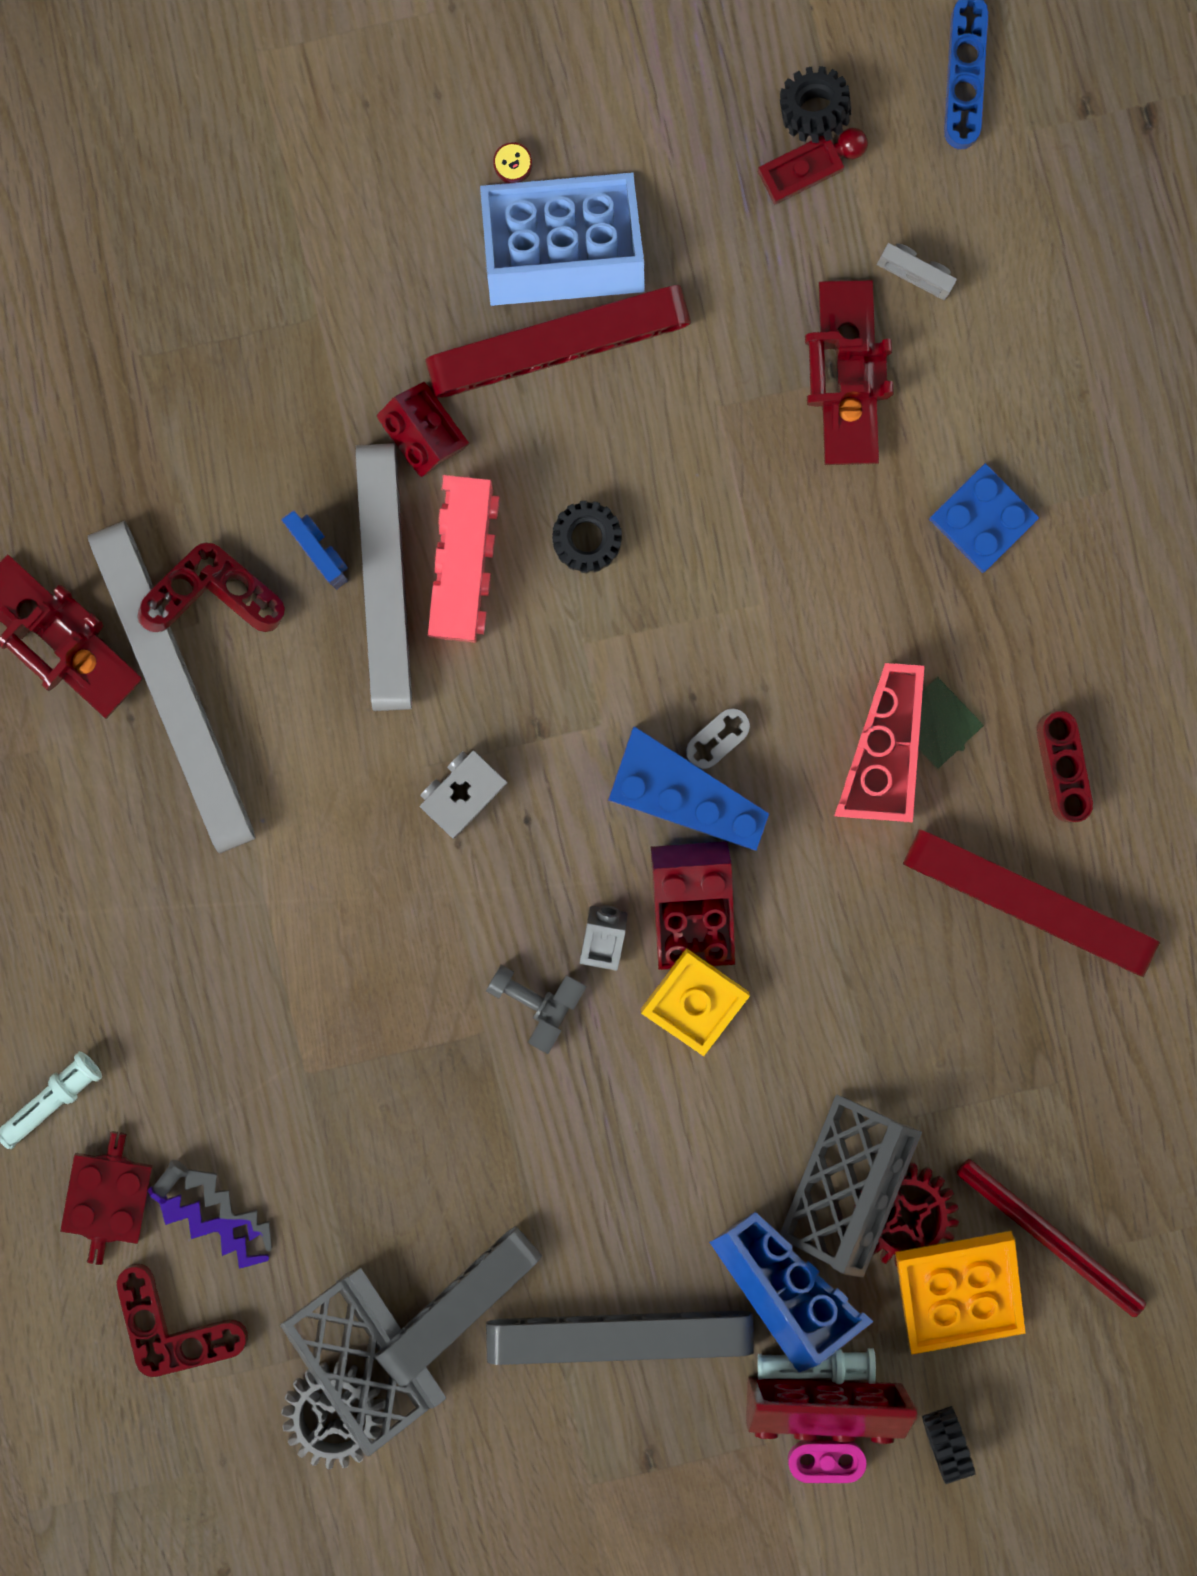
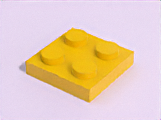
(695, 1002)

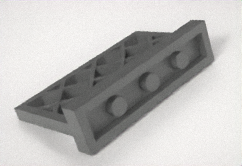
(877, 1190)
(381, 1327)

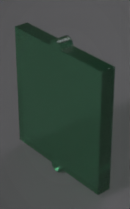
(944, 723)

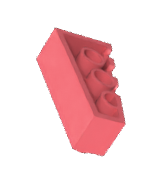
(461, 559)
(887, 754)

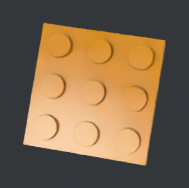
(961, 1292)

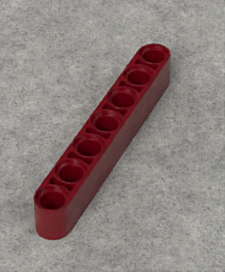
(558, 341)
(1031, 903)

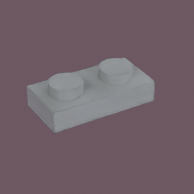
(930, 277)

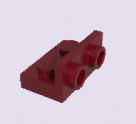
(422, 428)

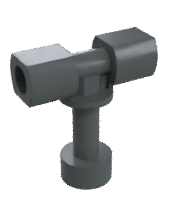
(549, 1010)

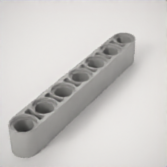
(383, 577)

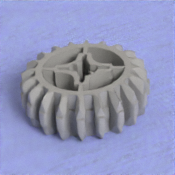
(312, 1440)

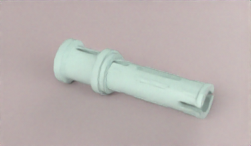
(61, 1089)
(838, 1367)

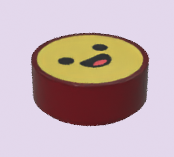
(512, 163)

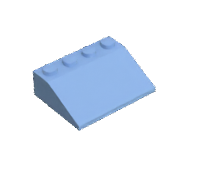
(562, 239)

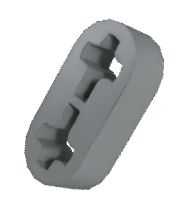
(724, 746)

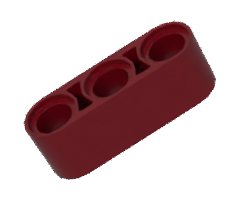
(1051, 752)

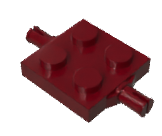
(106, 1198)

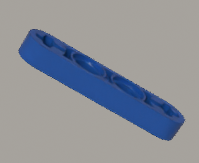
(966, 72)

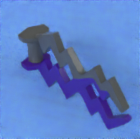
(223, 1225)

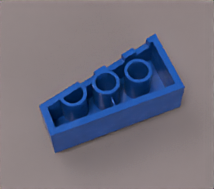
(675, 790)
(787, 1293)

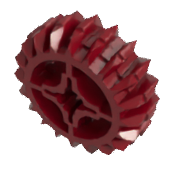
(922, 1209)

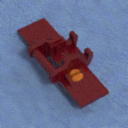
(851, 413)
(73, 635)

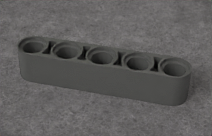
(458, 1306)

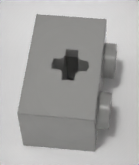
(456, 815)

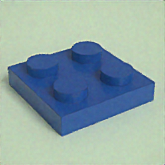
(984, 518)
(309, 538)

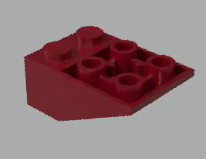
(693, 902)

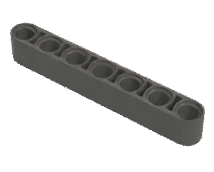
(619, 1337)

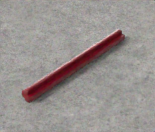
(1051, 1238)

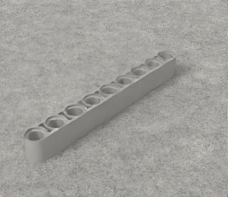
(172, 691)

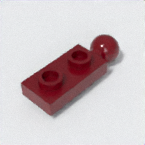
(810, 164)

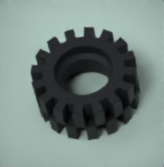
(815, 122)
(591, 513)
(948, 1445)

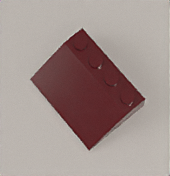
(828, 1409)

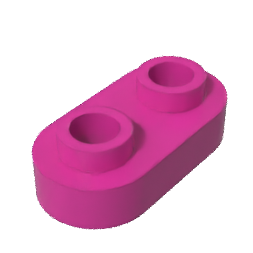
(826, 1463)

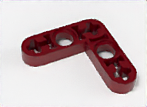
(213, 579)
(170, 1344)

